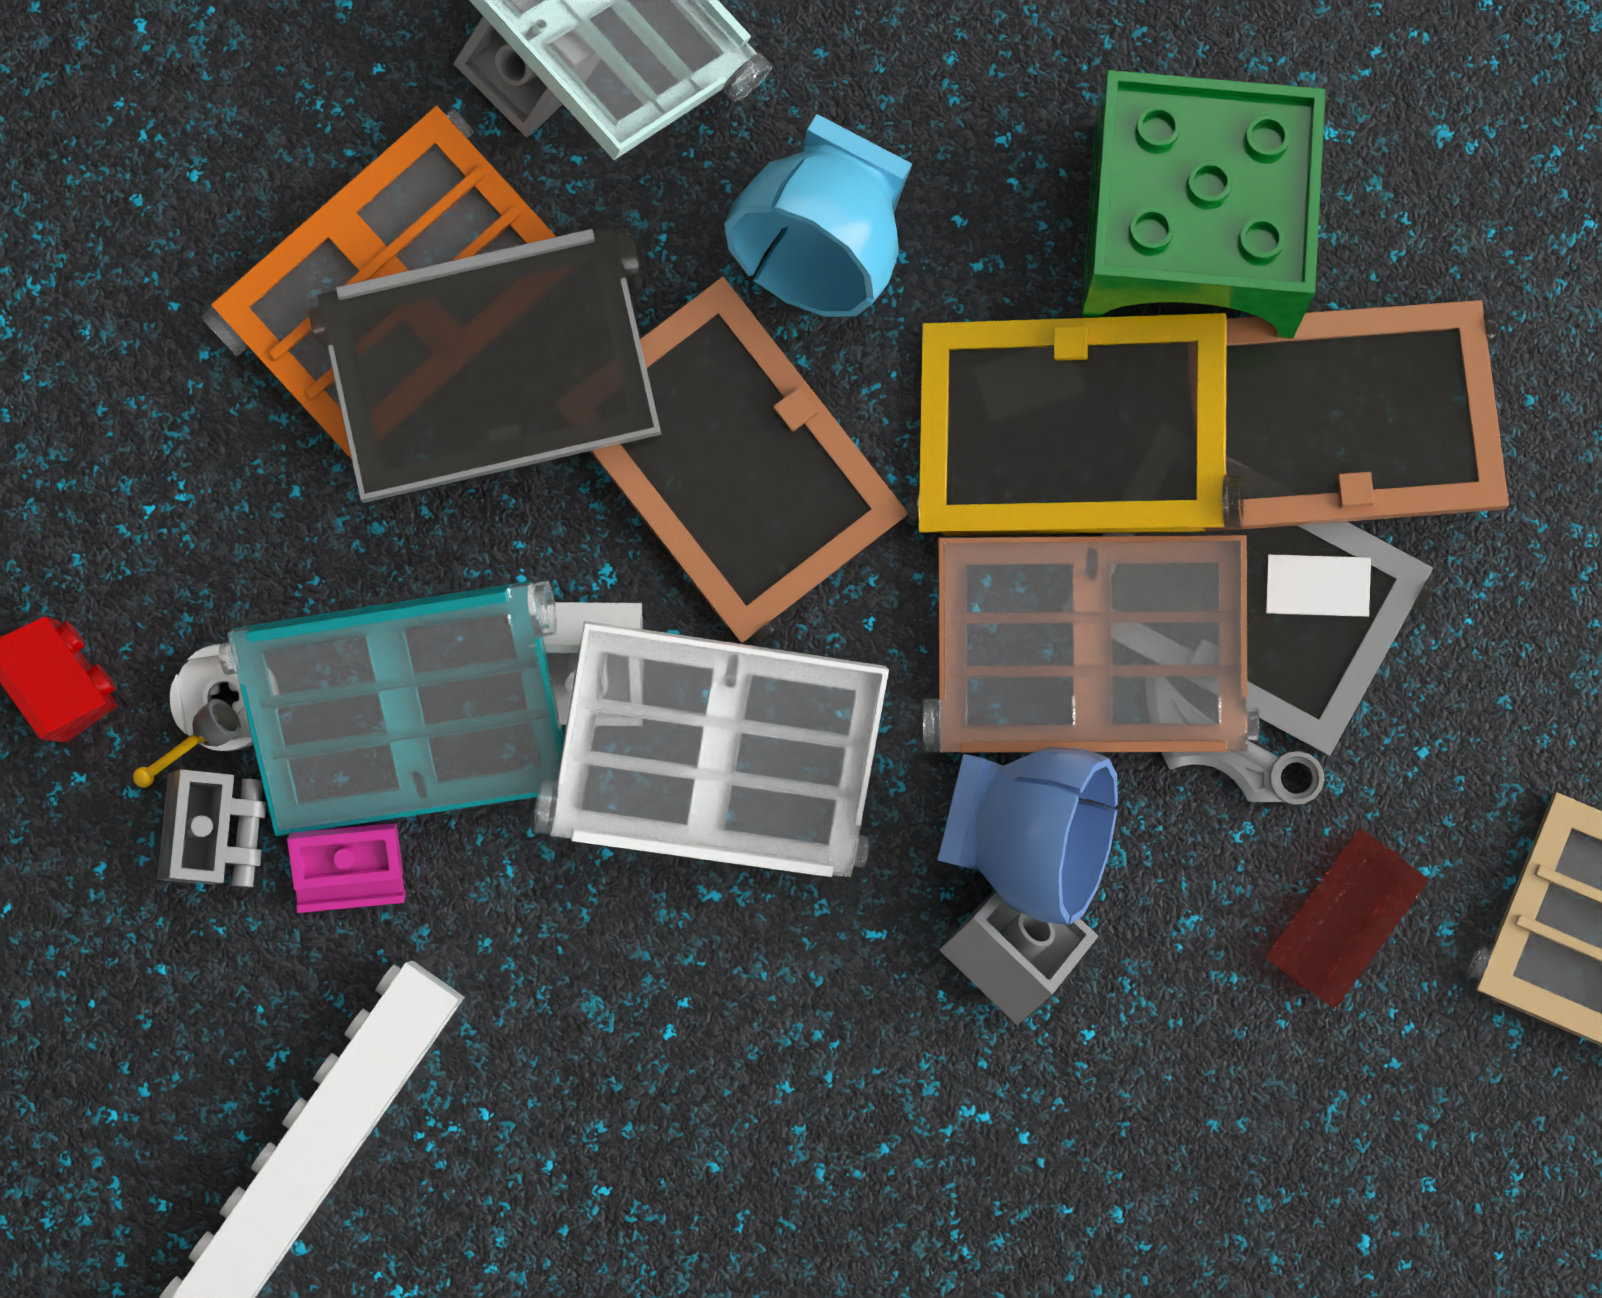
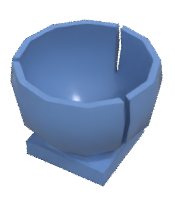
(1032, 831)

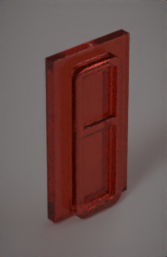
(1346, 918)

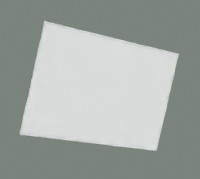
(1318, 585)

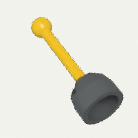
(212, 724)

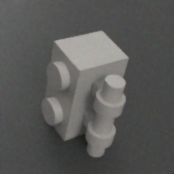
(198, 828)

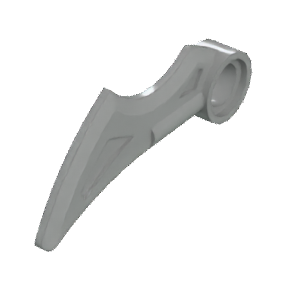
(1256, 771)

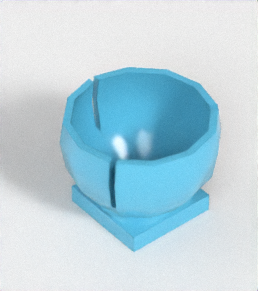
(834, 218)

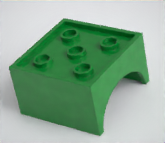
(1204, 196)

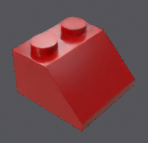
(54, 680)

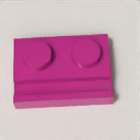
(346, 867)

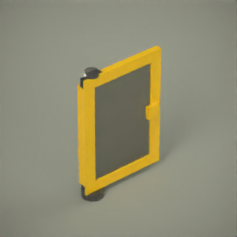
(1075, 427)

